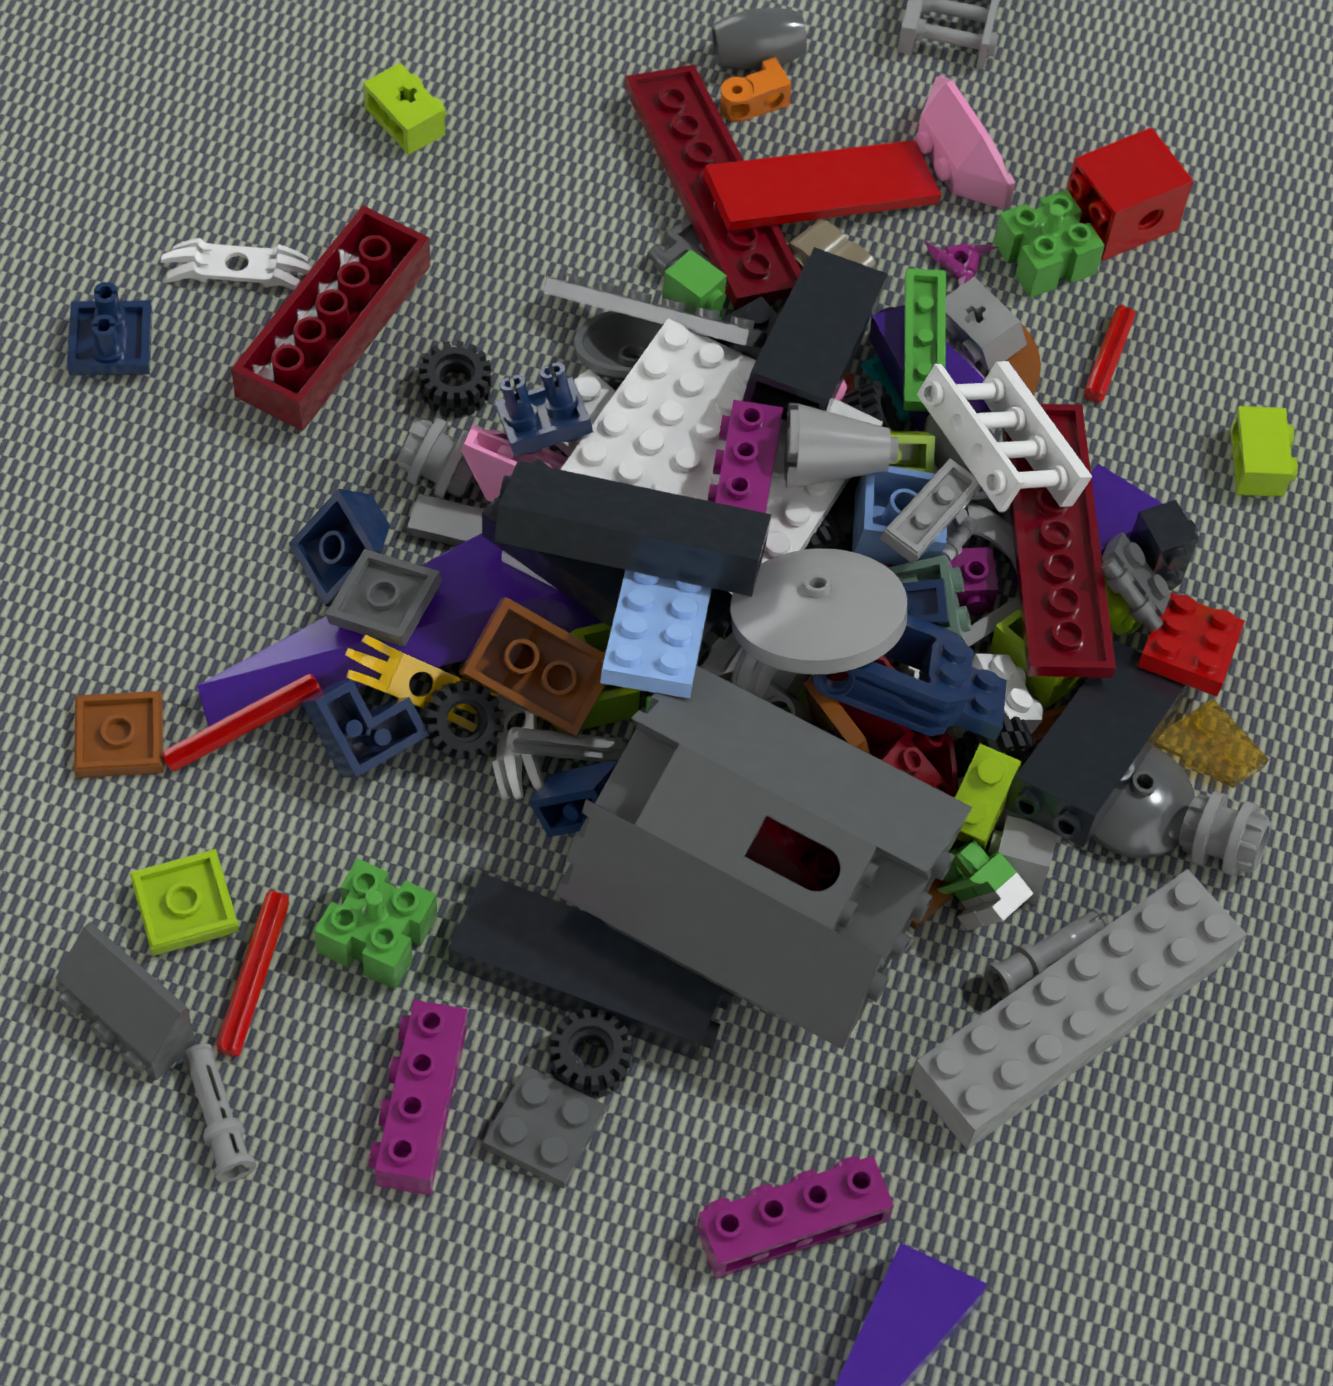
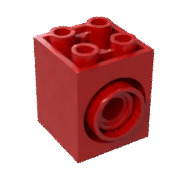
(1130, 191)

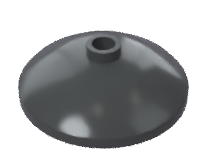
(613, 343)
(1150, 819)

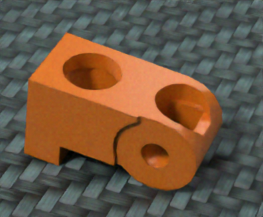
(755, 93)

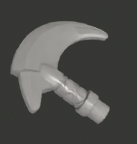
(982, 522)

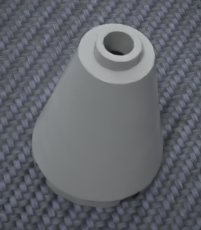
(833, 447)

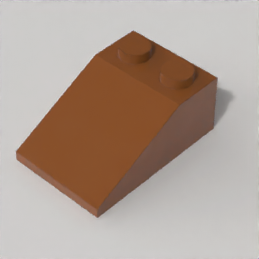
(536, 666)

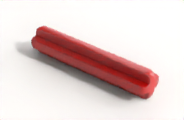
(1109, 354)

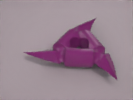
(948, 257)

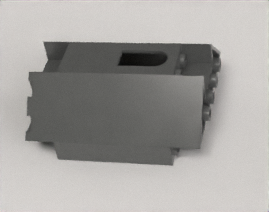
(673, 837)

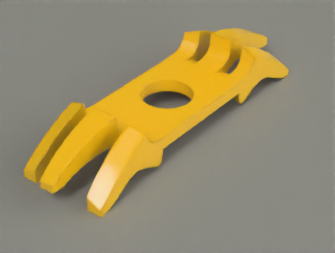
(397, 674)

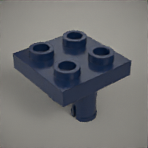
(109, 335)
(542, 414)

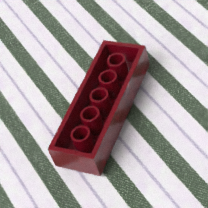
(331, 318)

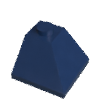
(336, 539)

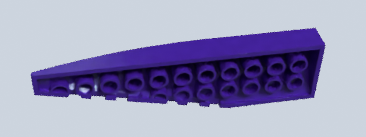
(469, 592)

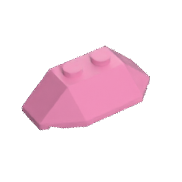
(962, 148)
(492, 458)

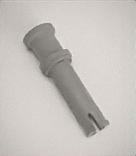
(1033, 959)
(222, 1130)

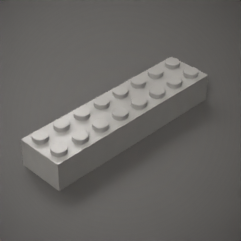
(1076, 1008)

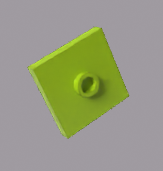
(184, 902)

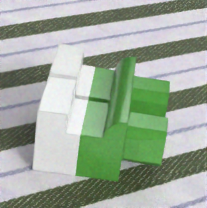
(984, 885)

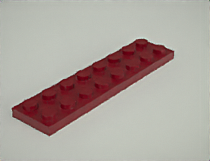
(686, 138)
(1060, 570)

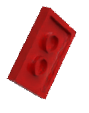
(1193, 644)

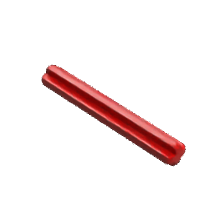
(240, 723)
(252, 974)

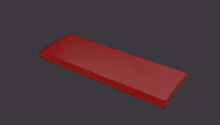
(821, 185)

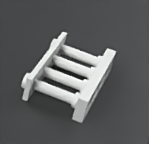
(1024, 421)

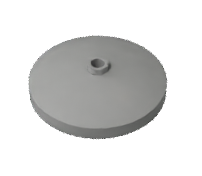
(820, 612)

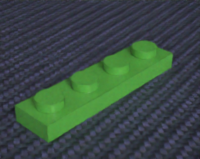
(922, 330)

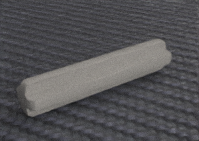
(564, 745)

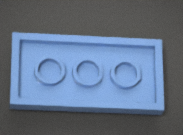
(656, 635)

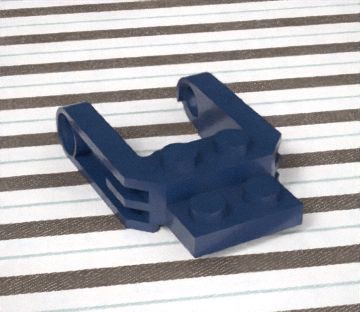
(942, 696)

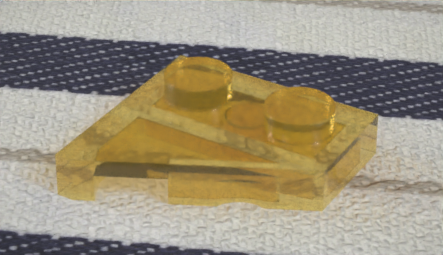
(1213, 745)

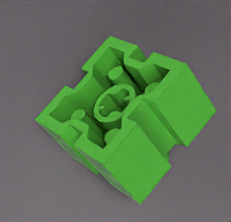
(1048, 243)
(376, 923)

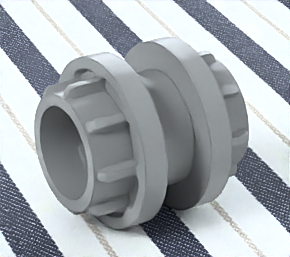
(437, 458)
(1224, 833)

